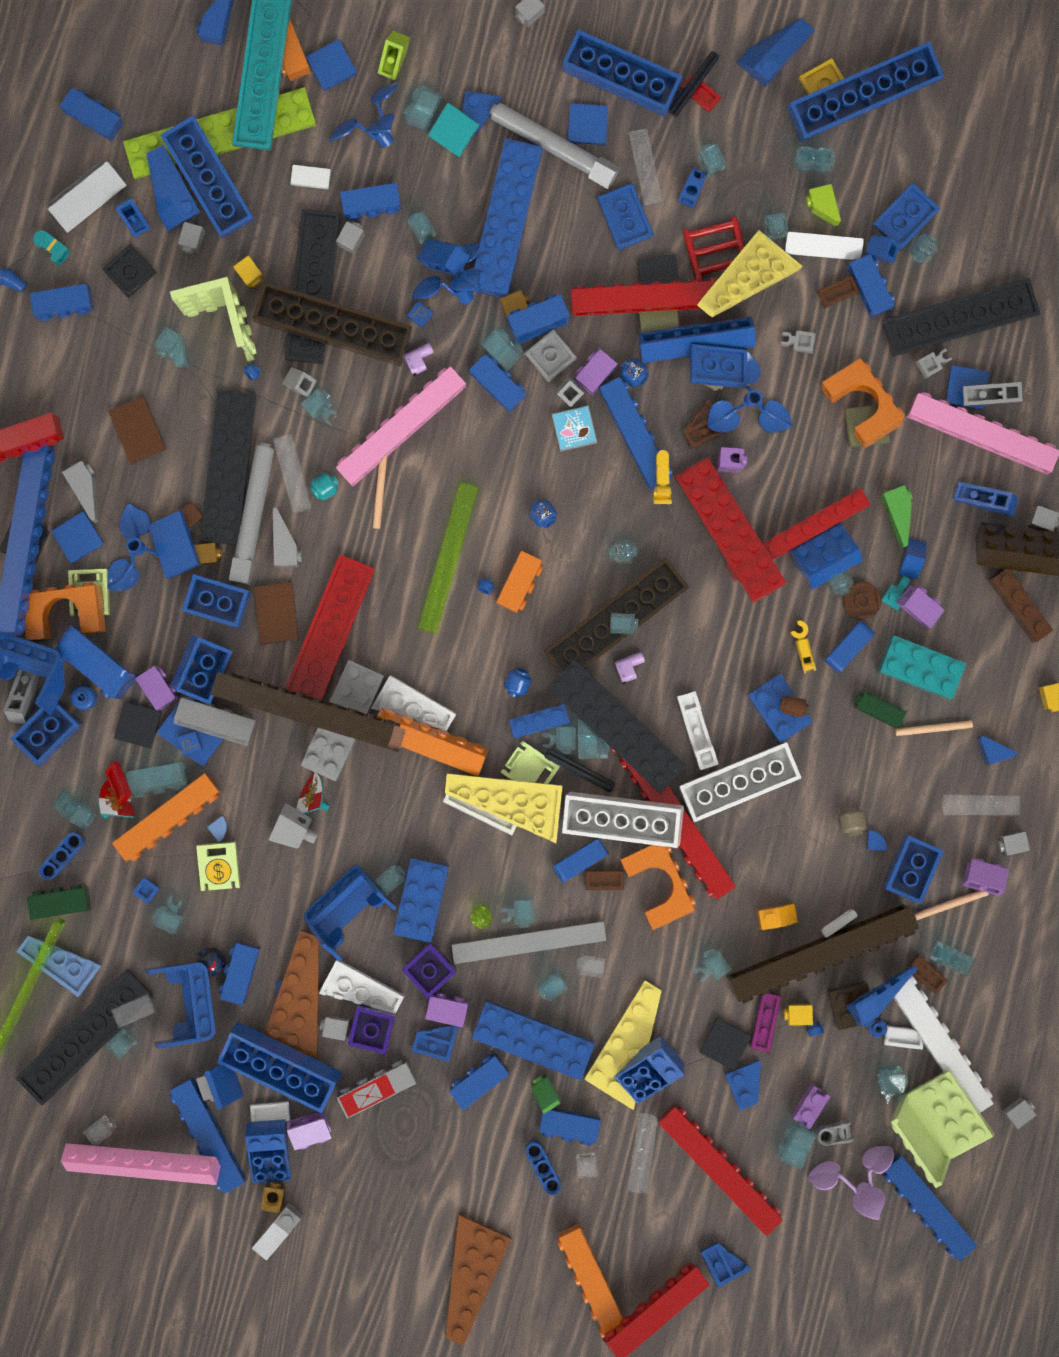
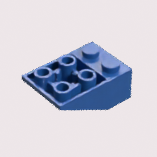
(651, 1070)
(268, 1150)

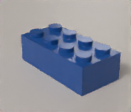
(421, 899)

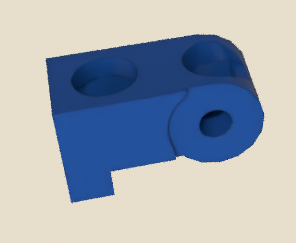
(692, 188)

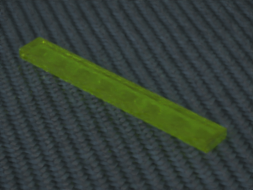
(448, 558)
(30, 982)

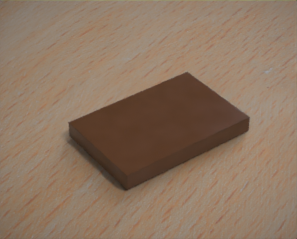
(137, 430)
(276, 613)

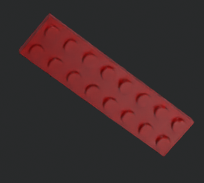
(730, 530)
(330, 628)

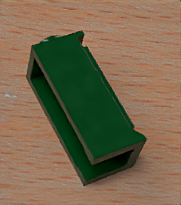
(879, 709)

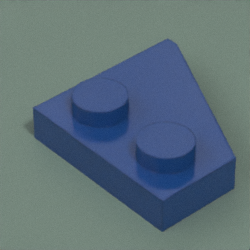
(479, 106)
(436, 1042)
(745, 1084)
(722, 1264)

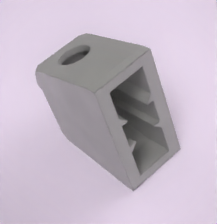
(292, 828)

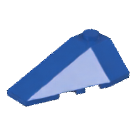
(773, 53)
(171, 194)
(872, 1003)

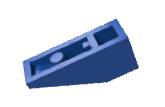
(215, 22)
(986, 498)

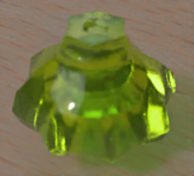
(481, 917)

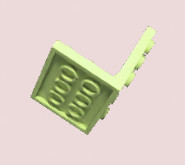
(212, 295)
(939, 1124)

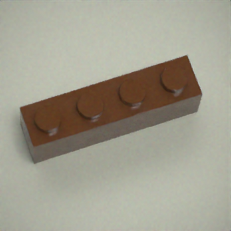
(1020, 605)

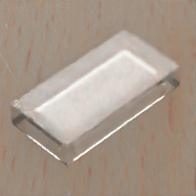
(133, 1011)

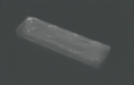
(292, 473)

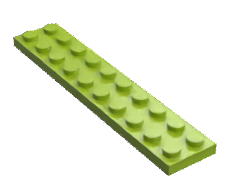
(291, 116)

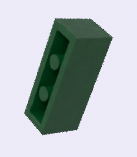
(58, 902)

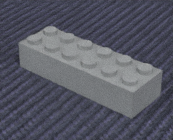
(330, 750)

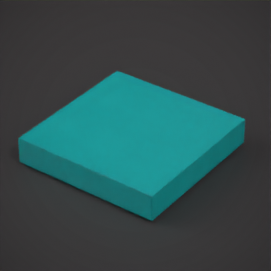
(454, 129)

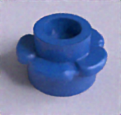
(251, 371)
(485, 586)
(815, 1029)
(878, 1033)

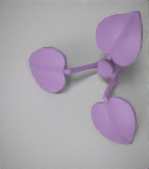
(868, 1199)

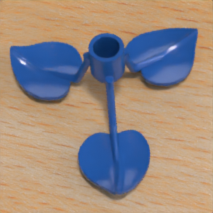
(378, 130)
(460, 285)
(772, 420)
(121, 573)

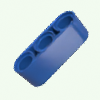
(849, 646)
(54, 860)
(580, 860)
(543, 1176)

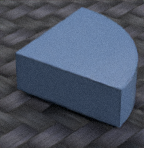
(219, 828)

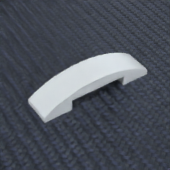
(697, 730)

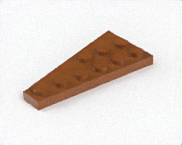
(297, 1004)
(474, 1268)

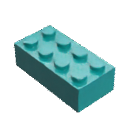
(921, 667)

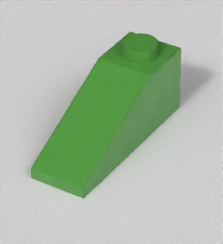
(898, 507)
(545, 1093)

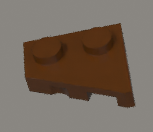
(698, 431)

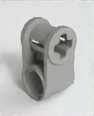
(838, 1133)

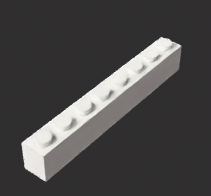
(939, 1043)

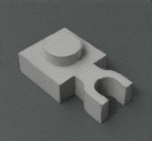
(802, 341)
(931, 363)

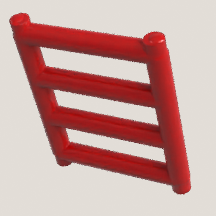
(694, 253)

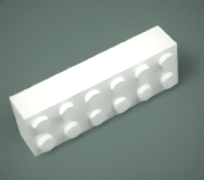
(739, 782)
(623, 819)

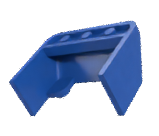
(36, 659)
(95, 663)
(341, 904)
(197, 1002)

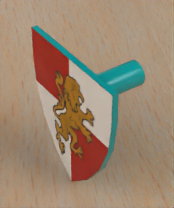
(312, 795)
(109, 806)

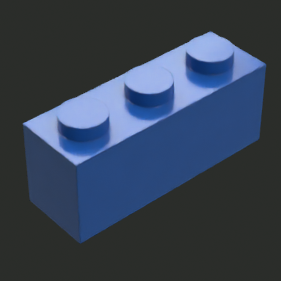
(92, 113)
(371, 201)
(443, 257)
(871, 286)
(62, 302)
(497, 383)
(539, 721)
(239, 973)
(478, 1081)
(570, 1126)

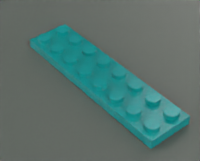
(262, 74)

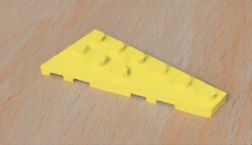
(752, 271)
(518, 802)
(625, 1042)

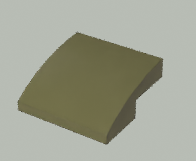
(658, 320)
(856, 416)

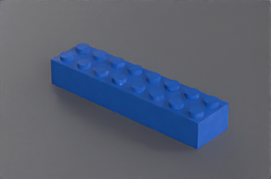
(865, 91)
(507, 217)

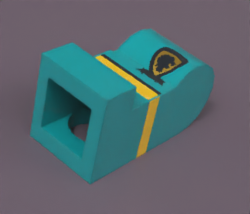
(47, 242)

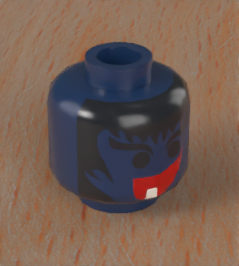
(212, 960)

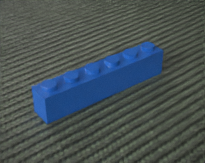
(676, 342)
(632, 429)
(207, 1133)
(929, 1207)

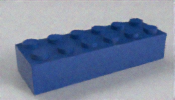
(621, 73)
(207, 177)
(533, 1040)
(279, 1067)

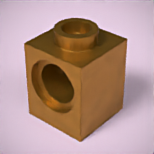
(514, 301)
(208, 553)
(269, 1204)

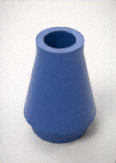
(12, 280)

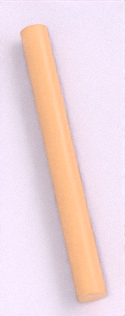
(379, 493)
(933, 728)
(949, 904)

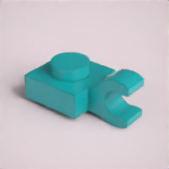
(894, 593)

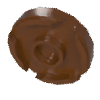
(862, 601)

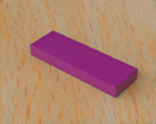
(765, 1022)

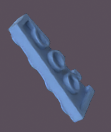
(62, 965)

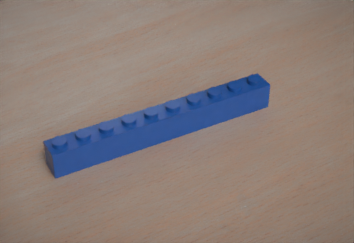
(24, 539)

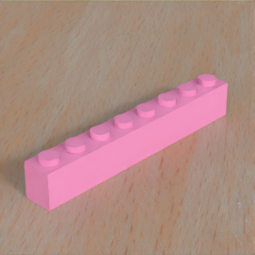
(401, 426)
(983, 433)
(141, 1164)

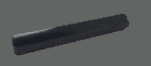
(693, 84)
(579, 770)

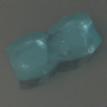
(423, 108)
(817, 160)
(501, 349)
(797, 1146)

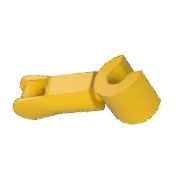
(662, 493)
(803, 647)

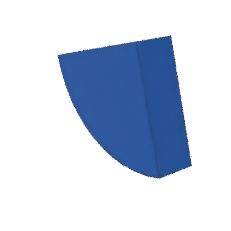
(875, 841)

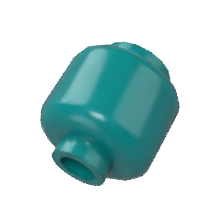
(324, 486)

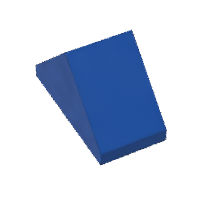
(132, 217)
(913, 559)
(993, 751)

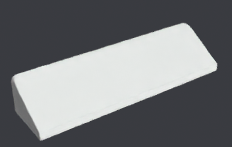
(823, 246)

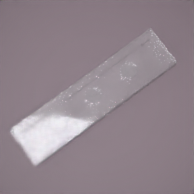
(645, 167)
(980, 805)
(642, 1153)

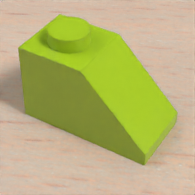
(393, 55)
(823, 204)

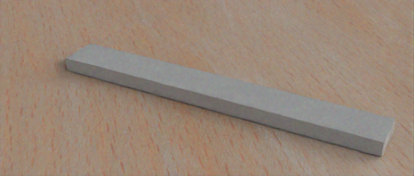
(528, 942)

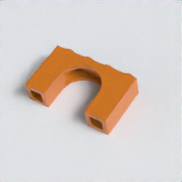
(859, 378)
(86, 598)
(678, 902)

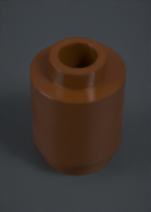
(793, 706)

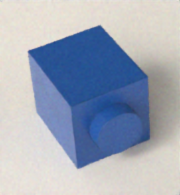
(882, 248)

